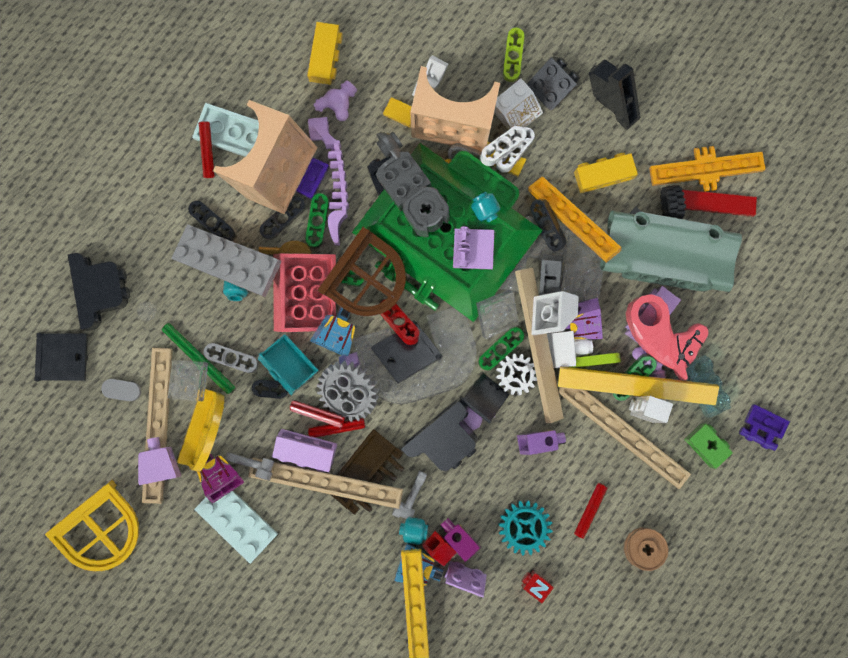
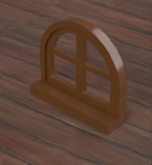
(347, 263)

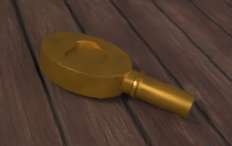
(289, 247)

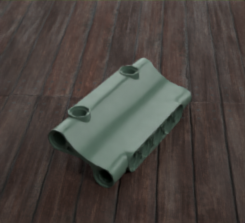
(672, 251)

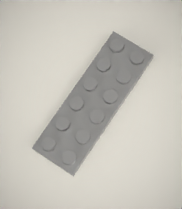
(226, 260)

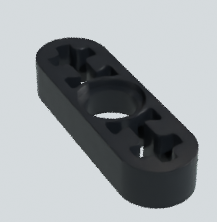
(204, 208)
(268, 223)
(541, 224)

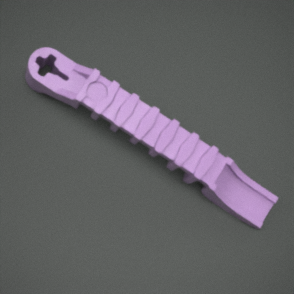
(320, 131)

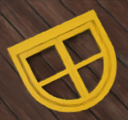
(202, 431)
(81, 513)

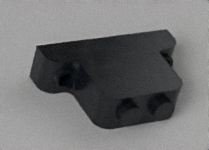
(616, 91)
(96, 289)
(444, 438)

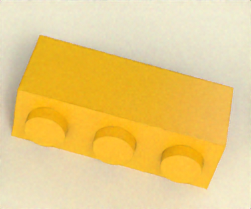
(324, 53)
(605, 172)

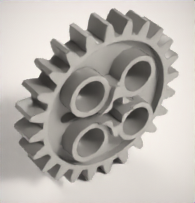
(348, 390)

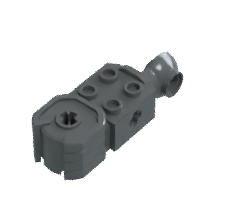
(410, 187)

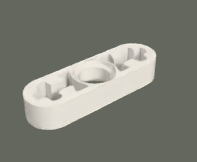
(501, 153)
(514, 157)

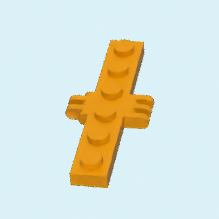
(707, 168)

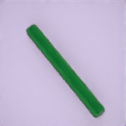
(196, 356)

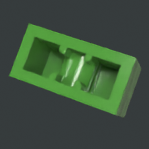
(711, 456)

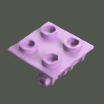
(473, 248)
(465, 578)

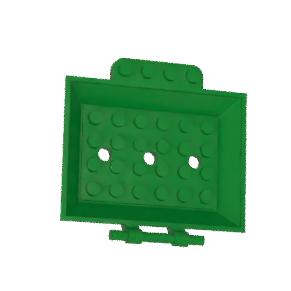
(431, 257)

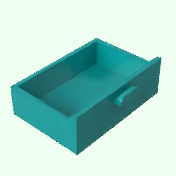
(287, 364)

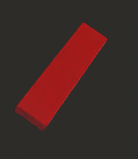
(720, 203)

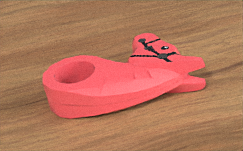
(657, 340)

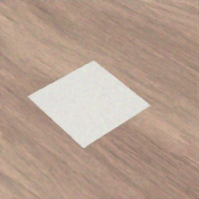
(562, 349)

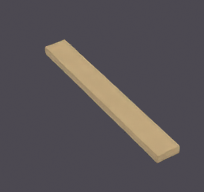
(539, 349)
(158, 413)
(626, 435)
(333, 484)

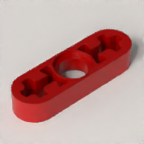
(401, 329)

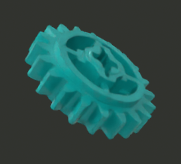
(537, 539)

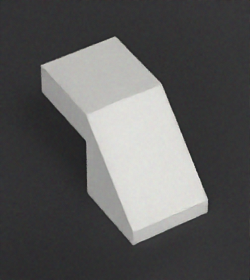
(435, 72)

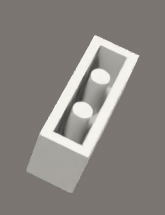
(650, 409)

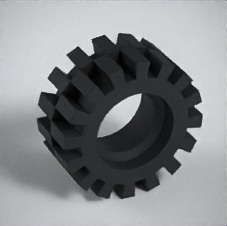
(672, 202)

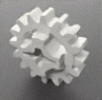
(511, 366)

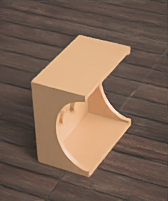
(451, 121)
(275, 162)

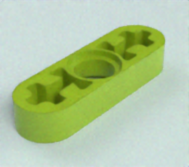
(520, 41)
(597, 360)

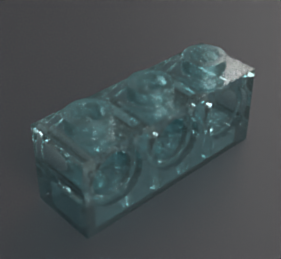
(708, 374)

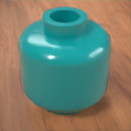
(485, 207)
(234, 292)
(413, 530)

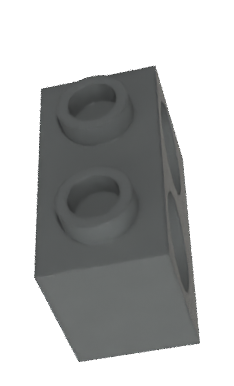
(551, 274)

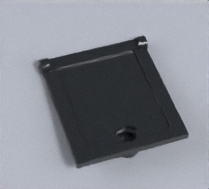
(57, 357)
(408, 358)

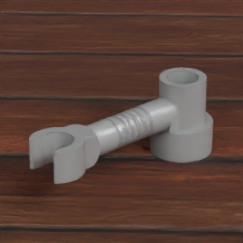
(263, 468)
(406, 508)

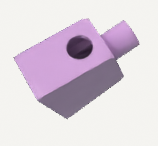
(156, 463)

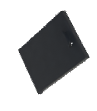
(485, 398)

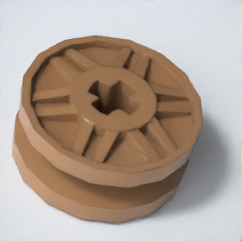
(655, 555)

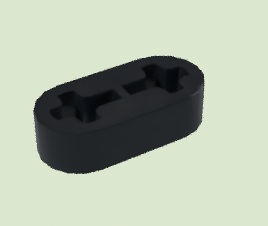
(268, 394)

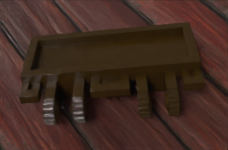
(365, 466)

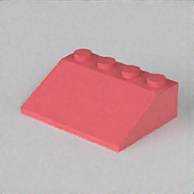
(295, 287)

